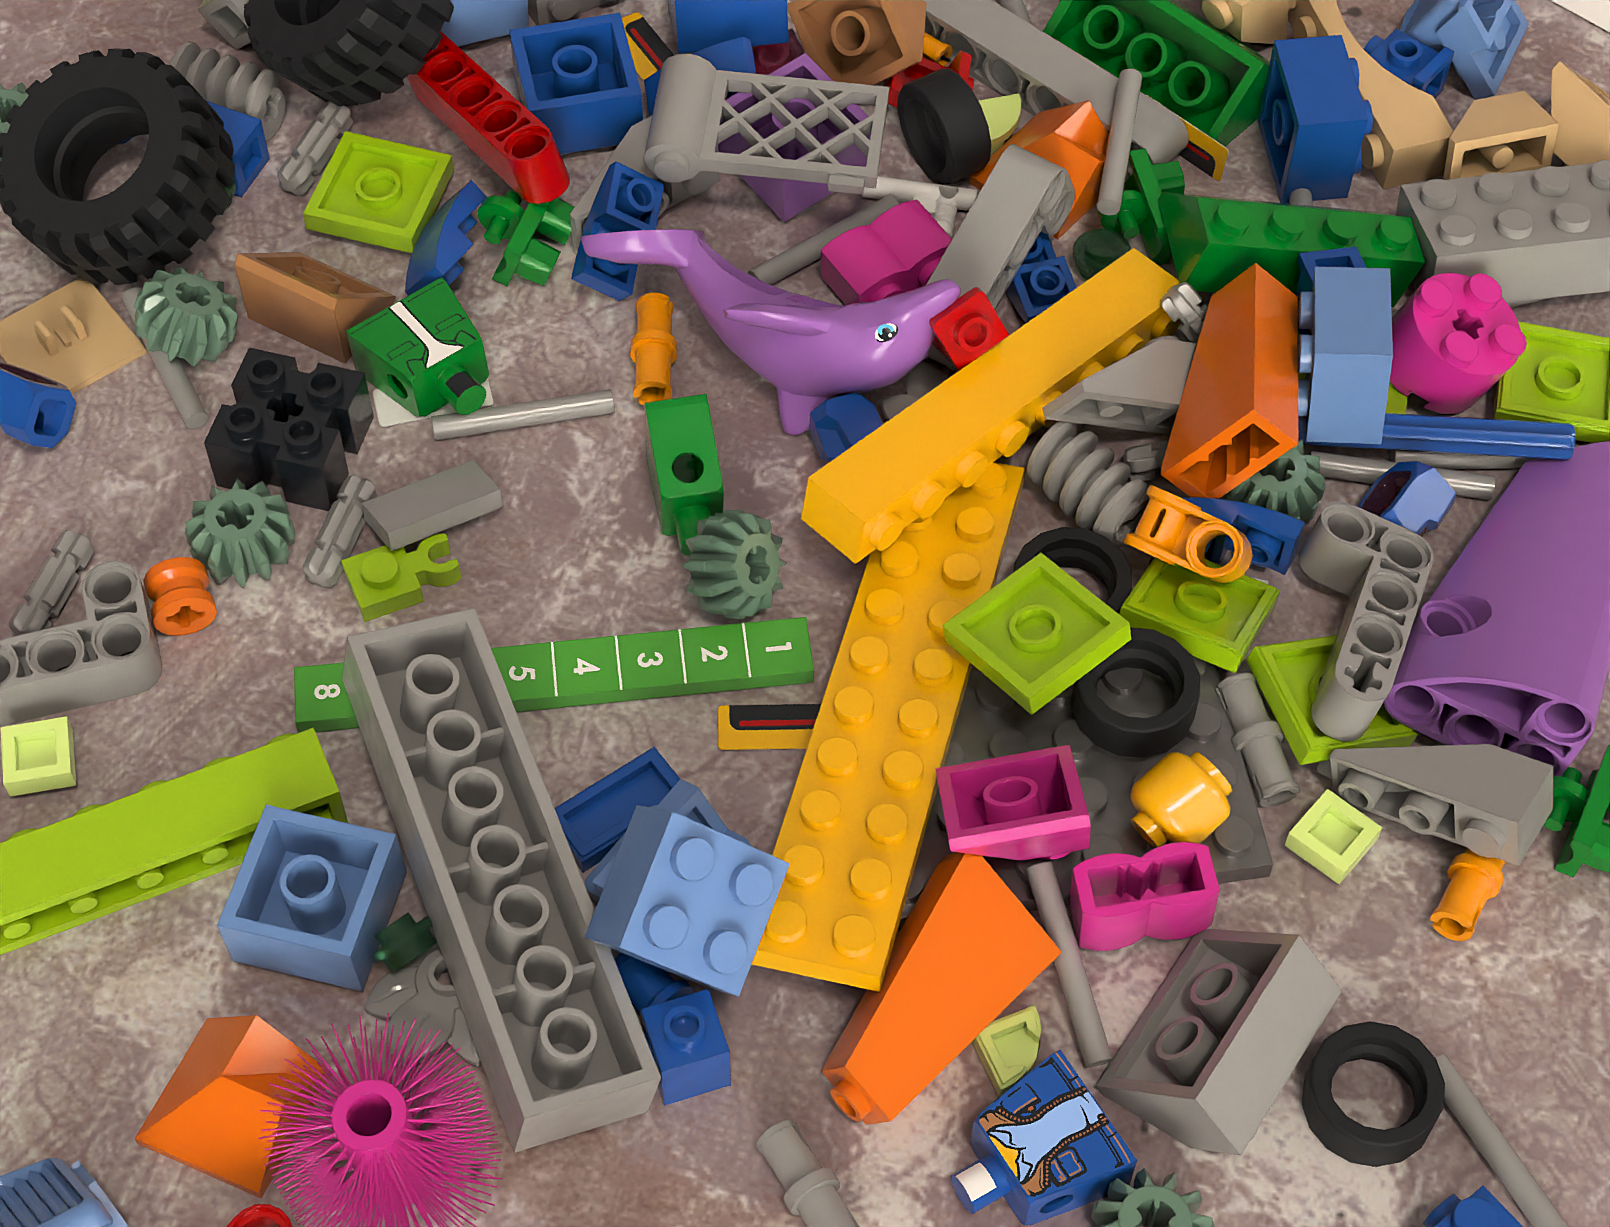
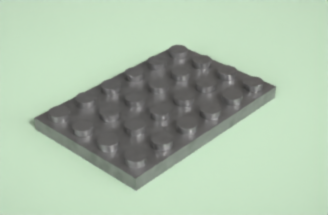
(997, 726)

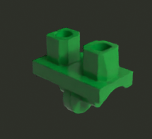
(1140, 204)
(524, 253)
(1585, 807)

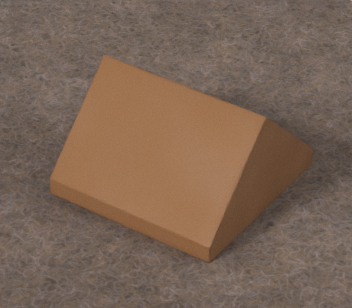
(861, 37)
(307, 299)

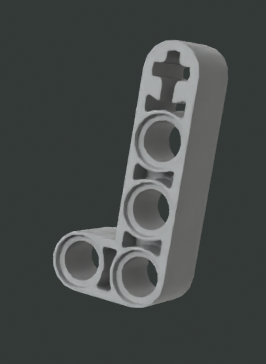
(1004, 221)
(1385, 578)
(88, 647)

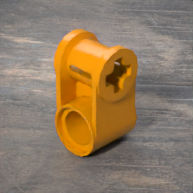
(1180, 532)

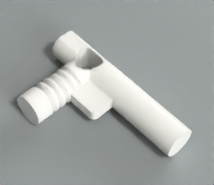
(937, 199)

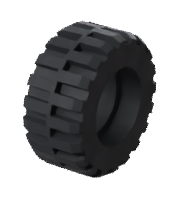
(346, 47)
(72, 124)

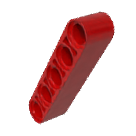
(491, 123)

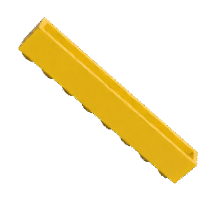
(984, 409)

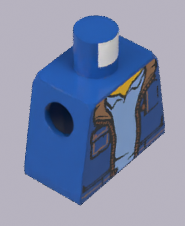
(1043, 1147)

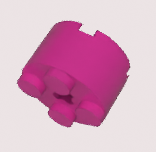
(1454, 341)

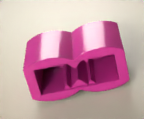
(886, 256)
(1160, 895)

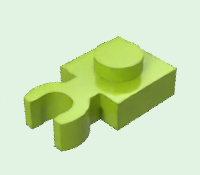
(392, 580)

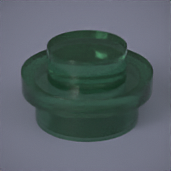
(1097, 250)
(403, 941)

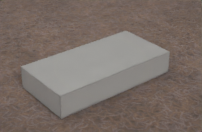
(432, 505)

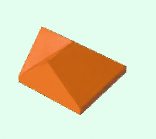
(1069, 138)
(215, 1099)

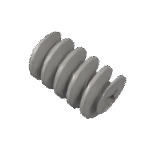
(233, 85)
(1086, 483)

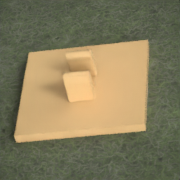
(69, 337)

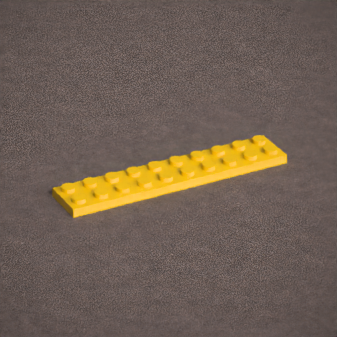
(879, 738)

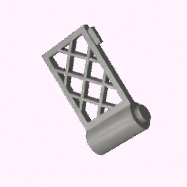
(691, 113)

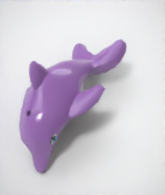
(788, 338)

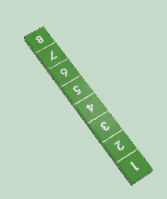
(607, 669)

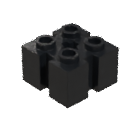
(290, 428)

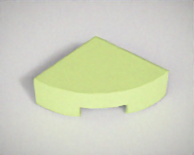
(1002, 117)
(1009, 1048)

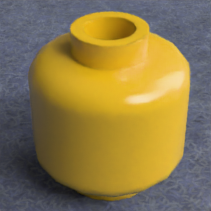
(1180, 800)

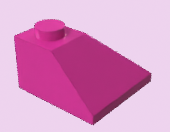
(1016, 806)

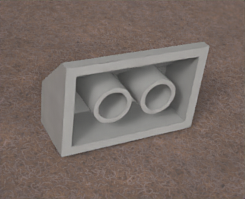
(1222, 1037)

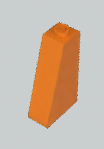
(1239, 389)
(947, 978)

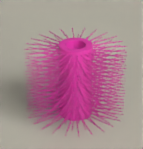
(382, 1139)

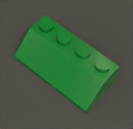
(1180, 55)
(1225, 236)

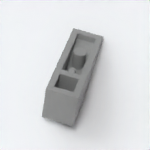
(1132, 393)

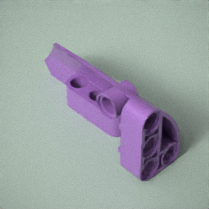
(1521, 621)

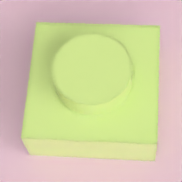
(38, 756)
(1333, 836)

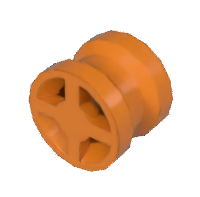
(180, 596)

